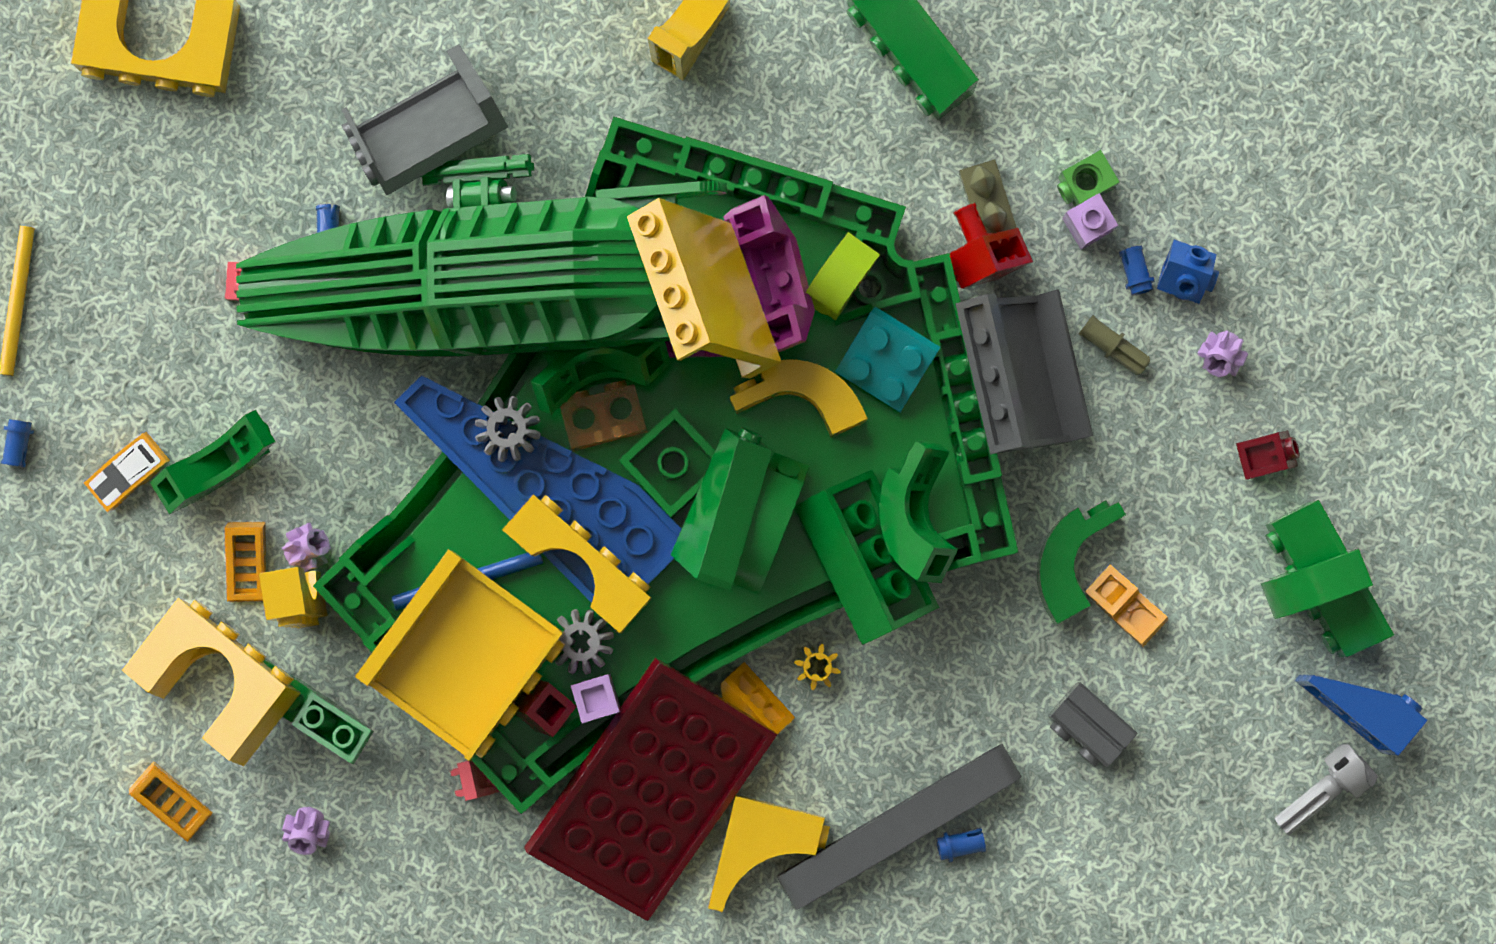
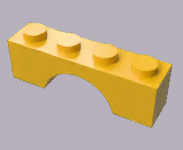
(540, 529)
(292, 598)

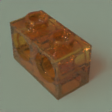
(605, 427)

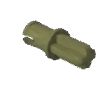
(1115, 345)

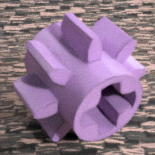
(1222, 354)
(306, 547)
(306, 830)

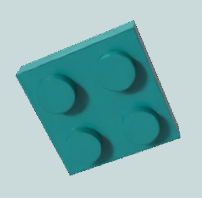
(887, 359)

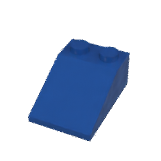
(1377, 716)

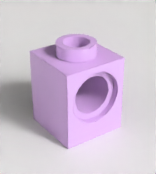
(1090, 221)
(596, 698)

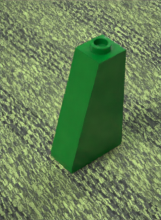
(723, 509)

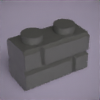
(1091, 726)

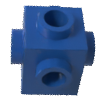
(1188, 272)

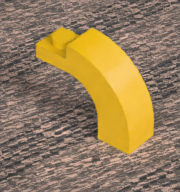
(810, 381)

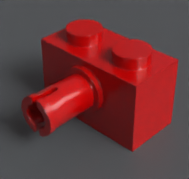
(985, 254)

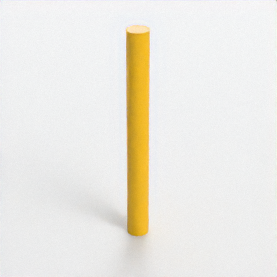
(16, 300)

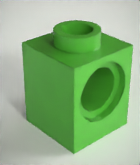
(1094, 165)

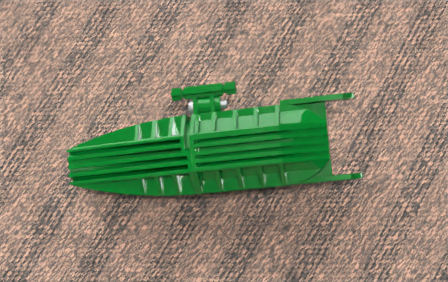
(470, 276)

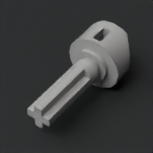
(1346, 772)

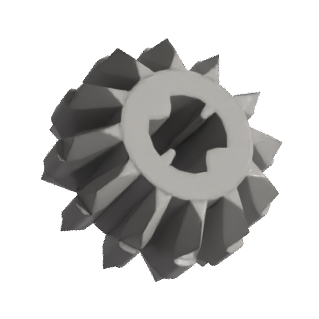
(501, 417)
(594, 642)

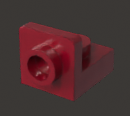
(1268, 454)

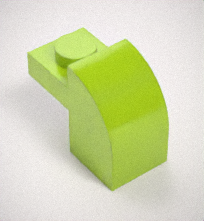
(841, 276)

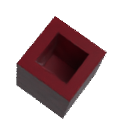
(544, 708)

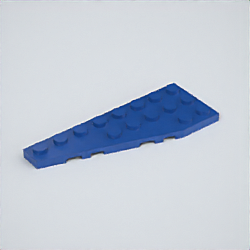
(602, 502)

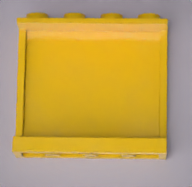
(703, 286)
(462, 655)

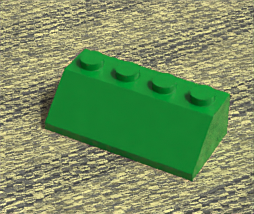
(918, 52)
(1308, 538)
(852, 549)

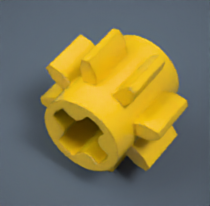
(827, 669)

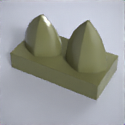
(985, 188)

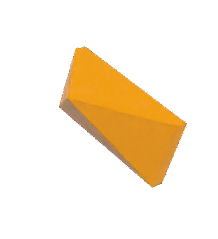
(753, 697)

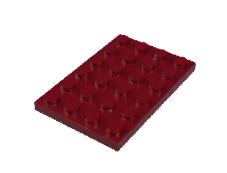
(650, 790)

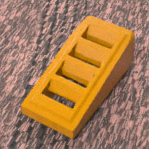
(231, 546)
(140, 785)

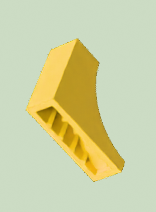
(685, 34)
(759, 833)

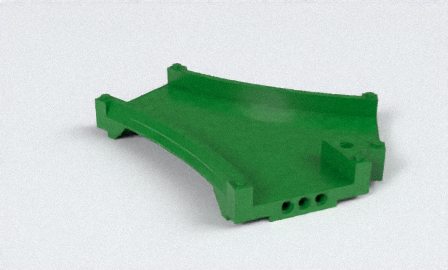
(685, 414)

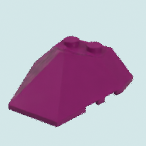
(775, 271)

